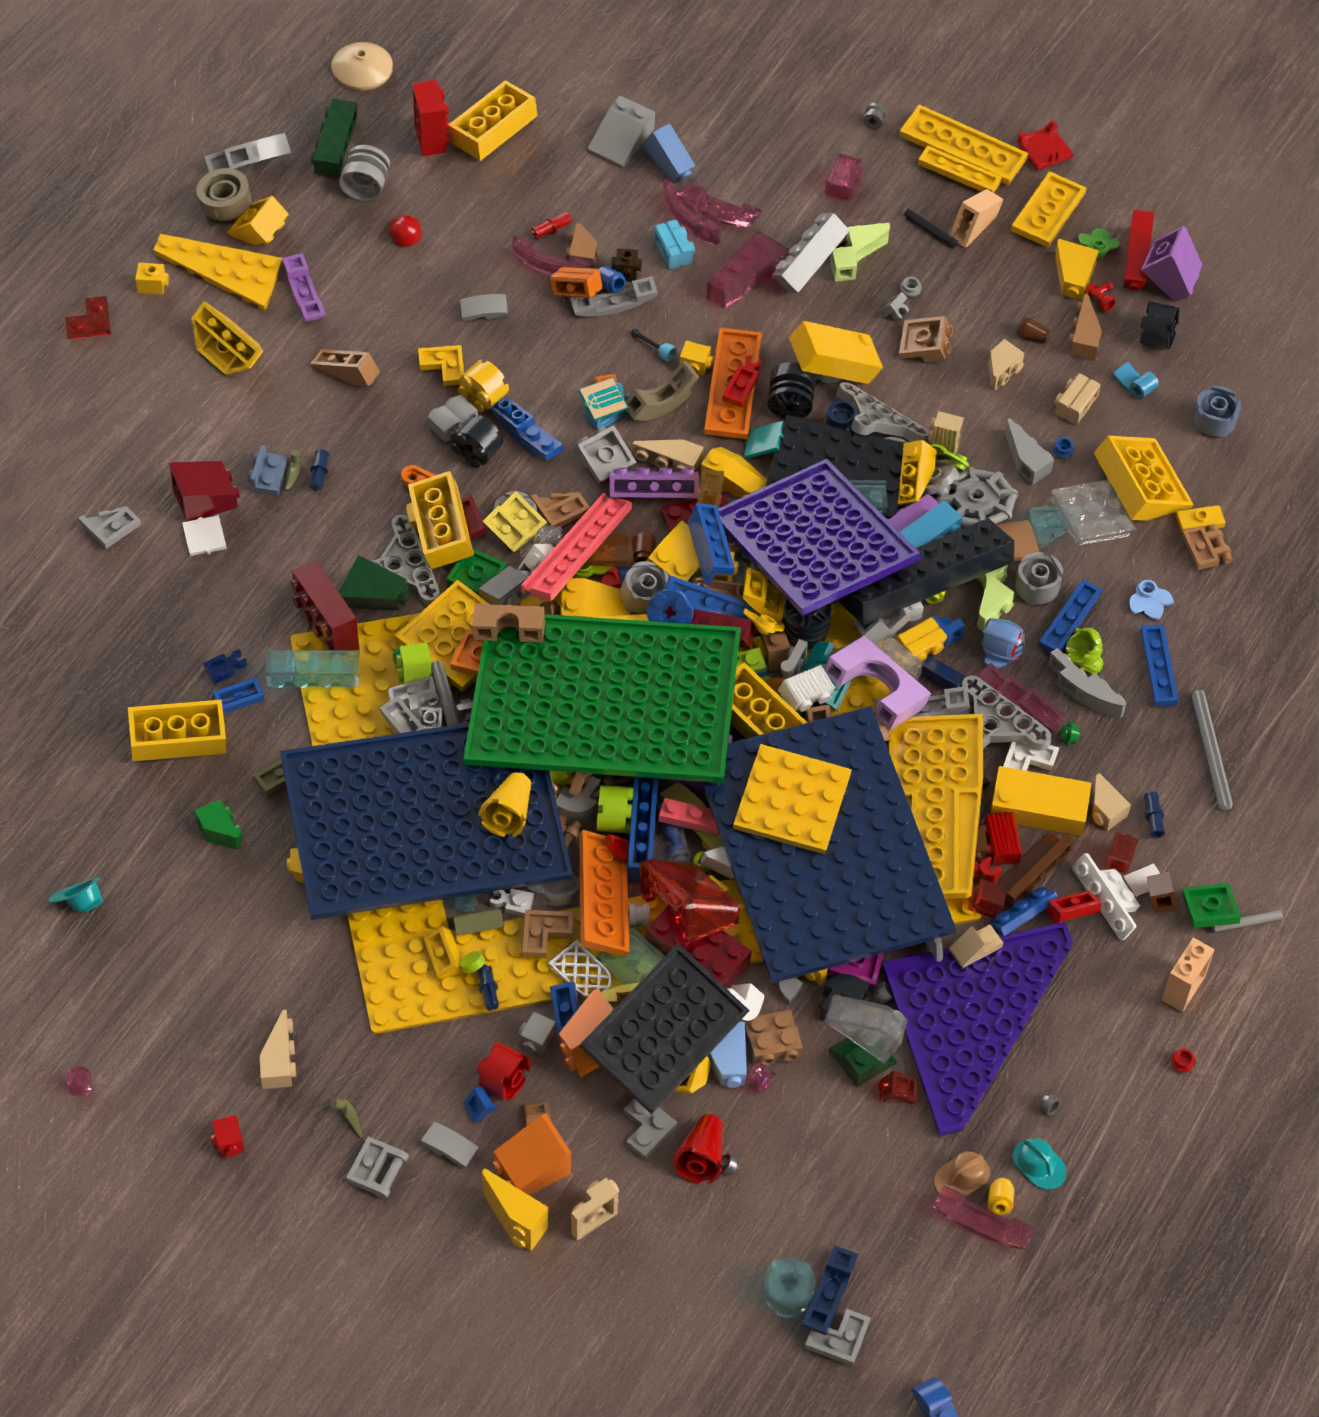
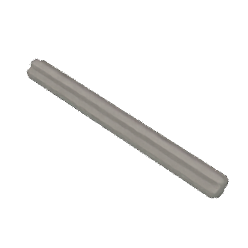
(1212, 750)

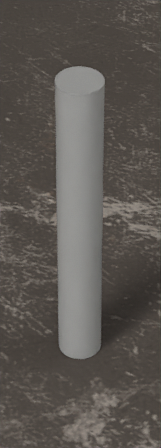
(1252, 920)

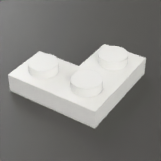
(1022, 755)

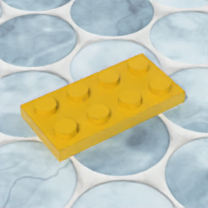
(1048, 209)

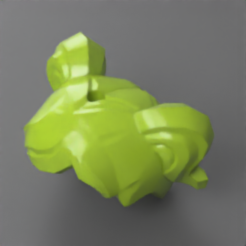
(1085, 650)

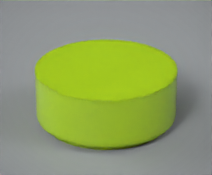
(472, 962)

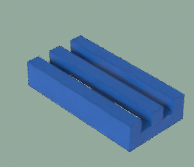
(240, 698)

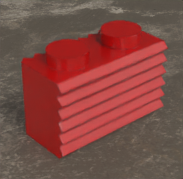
(1002, 838)

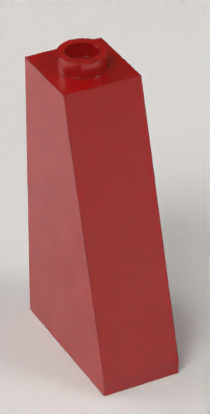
(1137, 249)

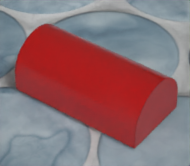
(1073, 907)

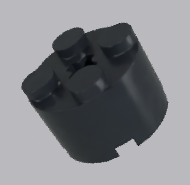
(1159, 325)
(476, 440)

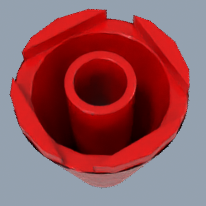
(701, 1151)

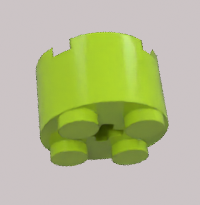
(614, 809)

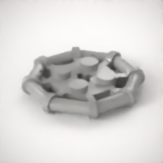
(988, 492)

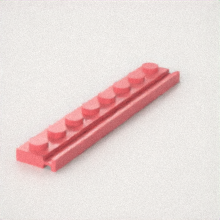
(576, 547)

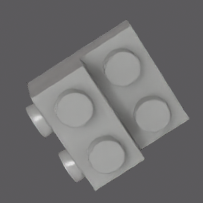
(604, 453)

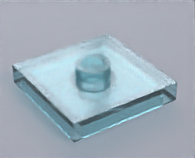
(638, 962)

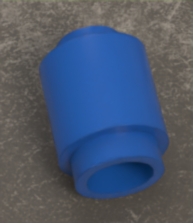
(612, 279)

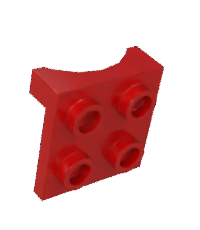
(1044, 146)

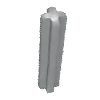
(444, 693)

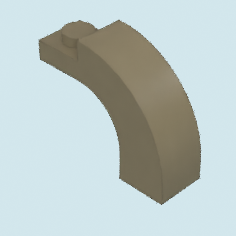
(654, 403)

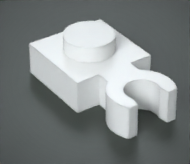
(515, 902)

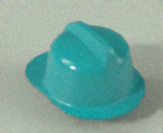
(81, 896)
(1039, 1163)

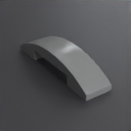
(611, 303)
(951, 703)

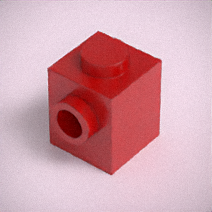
(227, 1137)

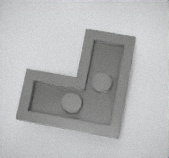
(652, 1128)
(841, 1344)

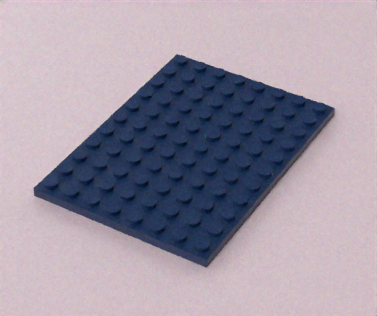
(402, 824)
(869, 887)

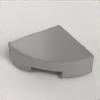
(790, 988)

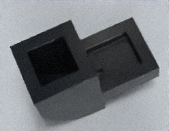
(843, 985)

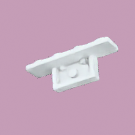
(1112, 892)

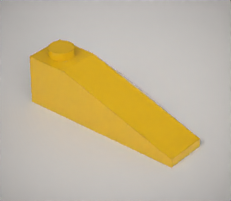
(739, 475)

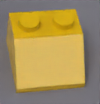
(259, 222)

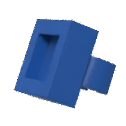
(479, 1104)

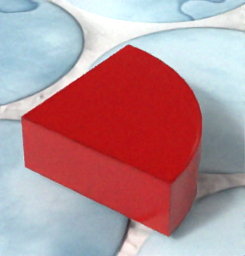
(612, 578)
(618, 847)

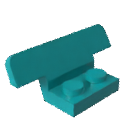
(820, 656)

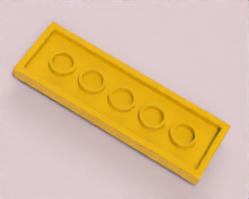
(963, 142)

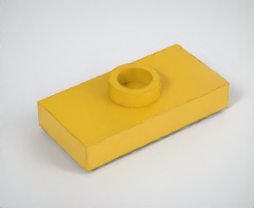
(1200, 516)

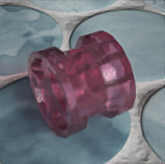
(79, 1075)
(761, 1077)

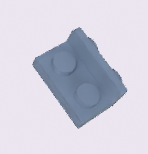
(267, 472)

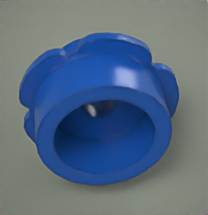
(1063, 443)

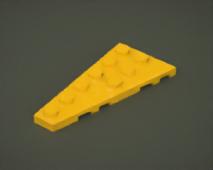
(230, 269)

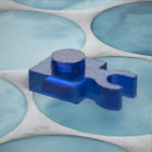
(222, 667)

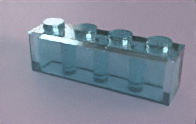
(313, 668)

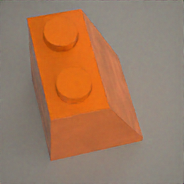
(578, 1028)
(533, 1157)

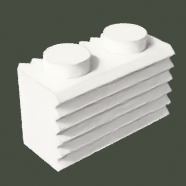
(807, 689)

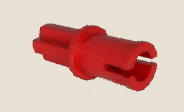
(551, 225)

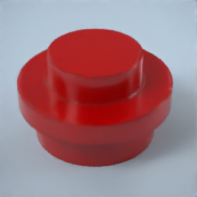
(1183, 1060)

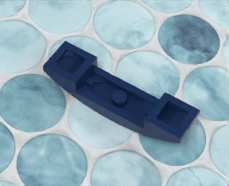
(830, 1290)

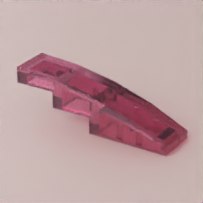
(1026, 699)

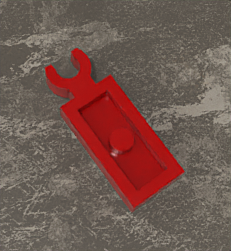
(742, 383)

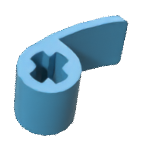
(1137, 385)

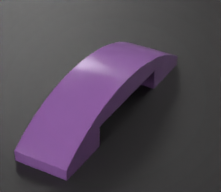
(302, 288)

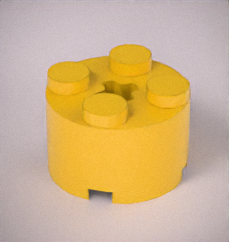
(483, 385)

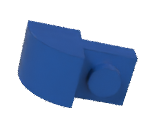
(934, 1398)

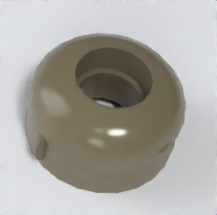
(224, 194)

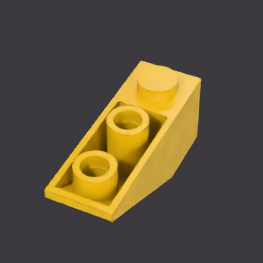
(916, 470)

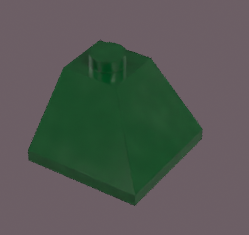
(857, 1062)

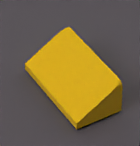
(443, 952)

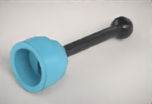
(666, 350)

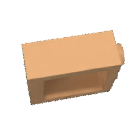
(1187, 974)

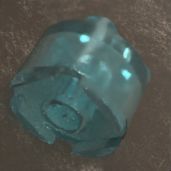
(793, 1274)

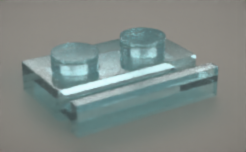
(873, 491)

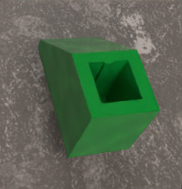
(217, 825)

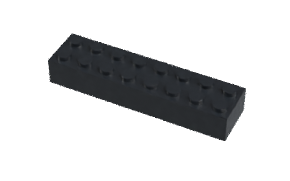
(942, 566)

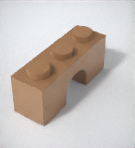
(490, 619)

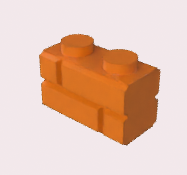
(576, 282)

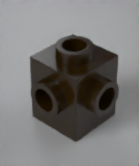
(627, 263)

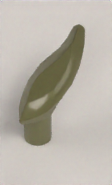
(293, 469)
(348, 1112)

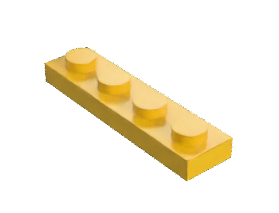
(959, 170)

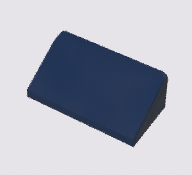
(941, 673)

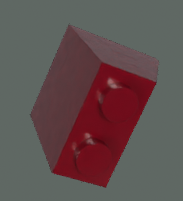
(203, 488)

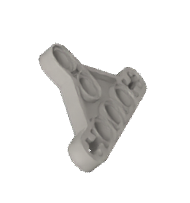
(878, 417)
(401, 554)
(1006, 725)

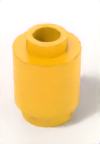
(1001, 1196)

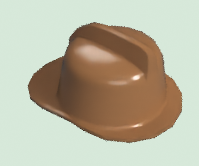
(963, 1173)

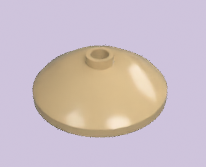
(362, 66)

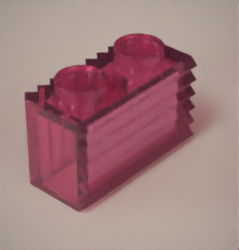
(844, 177)

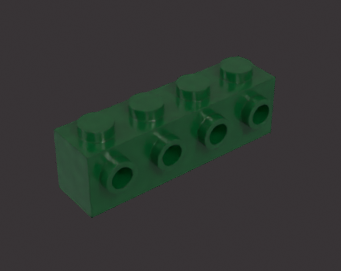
(335, 137)

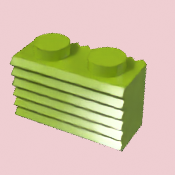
(413, 662)

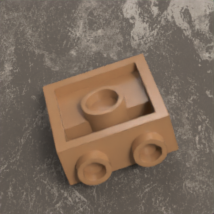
(926, 338)
(773, 1038)

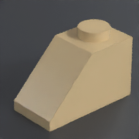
(1108, 804)

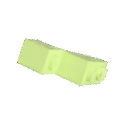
(861, 242)
(996, 597)

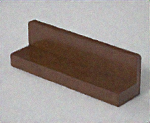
(1035, 867)

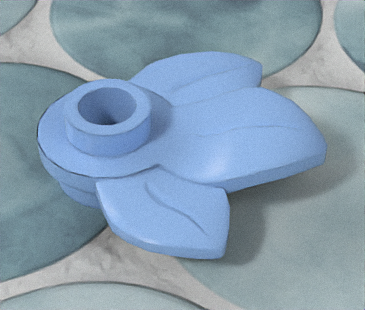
(1152, 602)

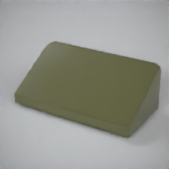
(478, 921)

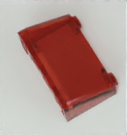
(692, 894)

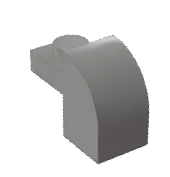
(887, 625)
(581, 807)

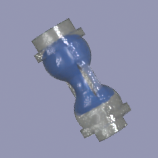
(677, 843)

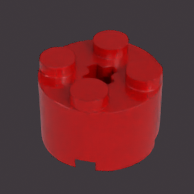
(503, 1071)

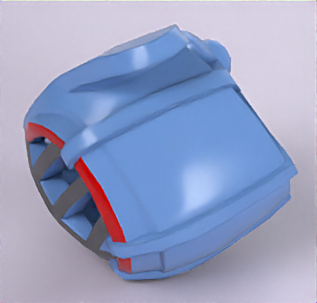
(1002, 642)

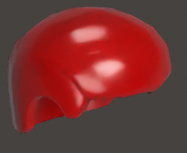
(405, 230)

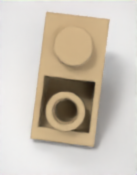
(1003, 363)

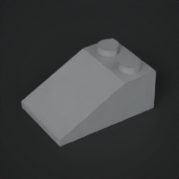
(622, 131)

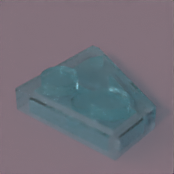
(1046, 524)

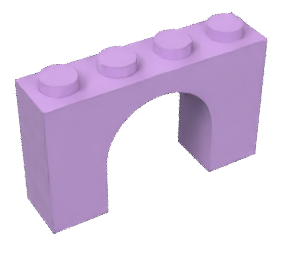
(867, 659)

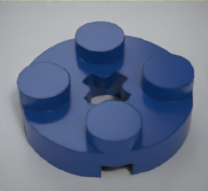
(675, 599)

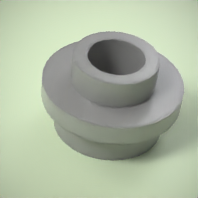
(910, 287)

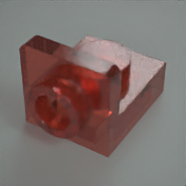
(899, 1087)

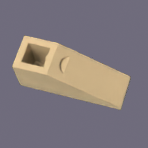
(669, 454)
(275, 1057)

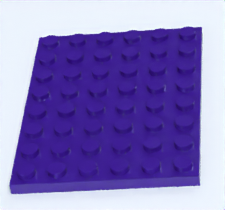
(816, 536)

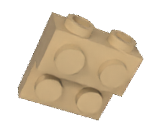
(599, 1207)

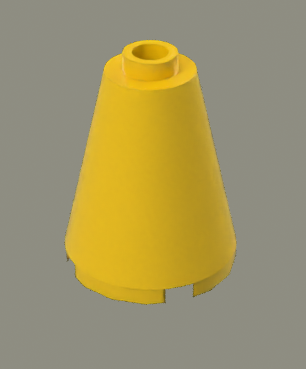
(507, 806)

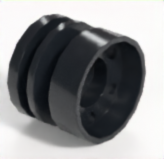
(791, 391)
(810, 627)

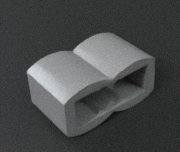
(448, 418)

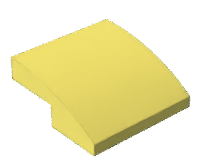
(515, 522)

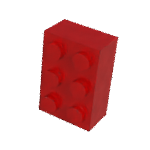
(430, 117)

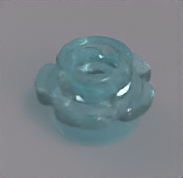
(466, 908)

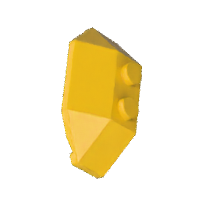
(223, 341)

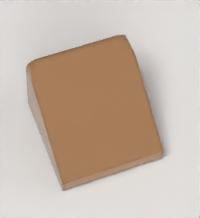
(534, 1110)

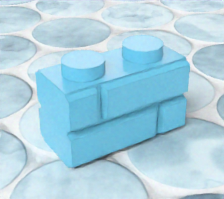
(674, 244)

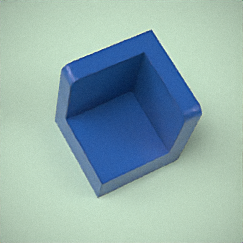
(953, 630)

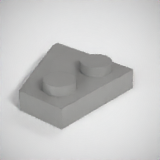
(110, 525)

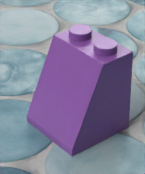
(1173, 264)

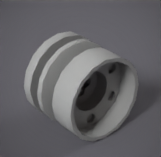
(364, 173)

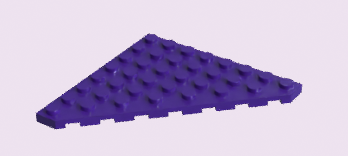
(971, 1015)

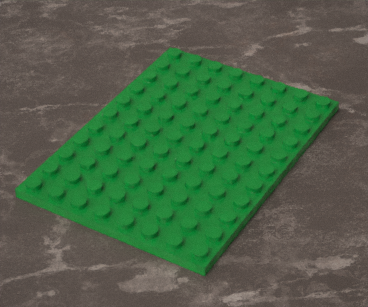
(607, 699)

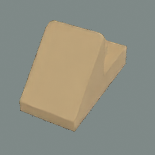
(975, 945)

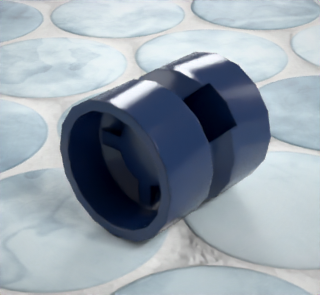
(841, 414)

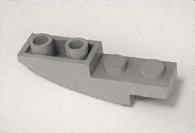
(249, 153)
(1089, 691)

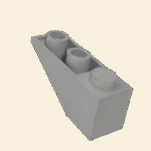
(1028, 456)

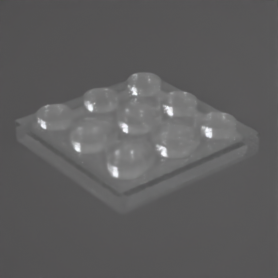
(1092, 512)

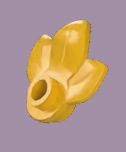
(764, 623)

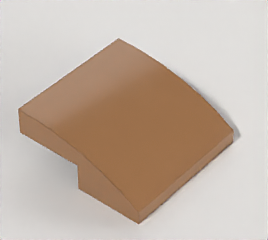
(1024, 538)

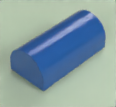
(564, 1003)

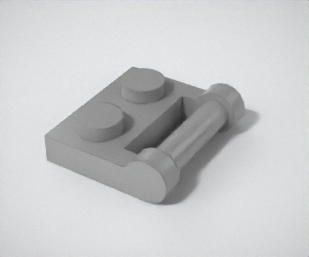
(796, 660)
(370, 1163)

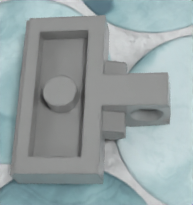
(415, 694)

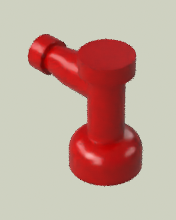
(1106, 302)

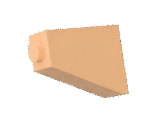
(975, 216)

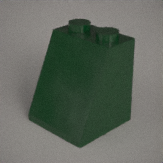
(374, 587)

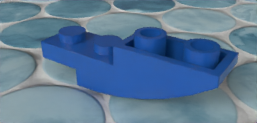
(525, 431)

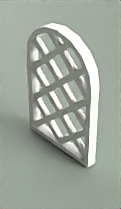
(563, 975)

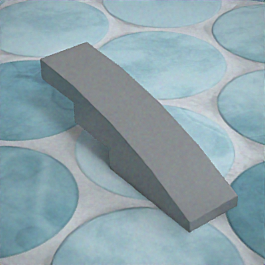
(400, 717)

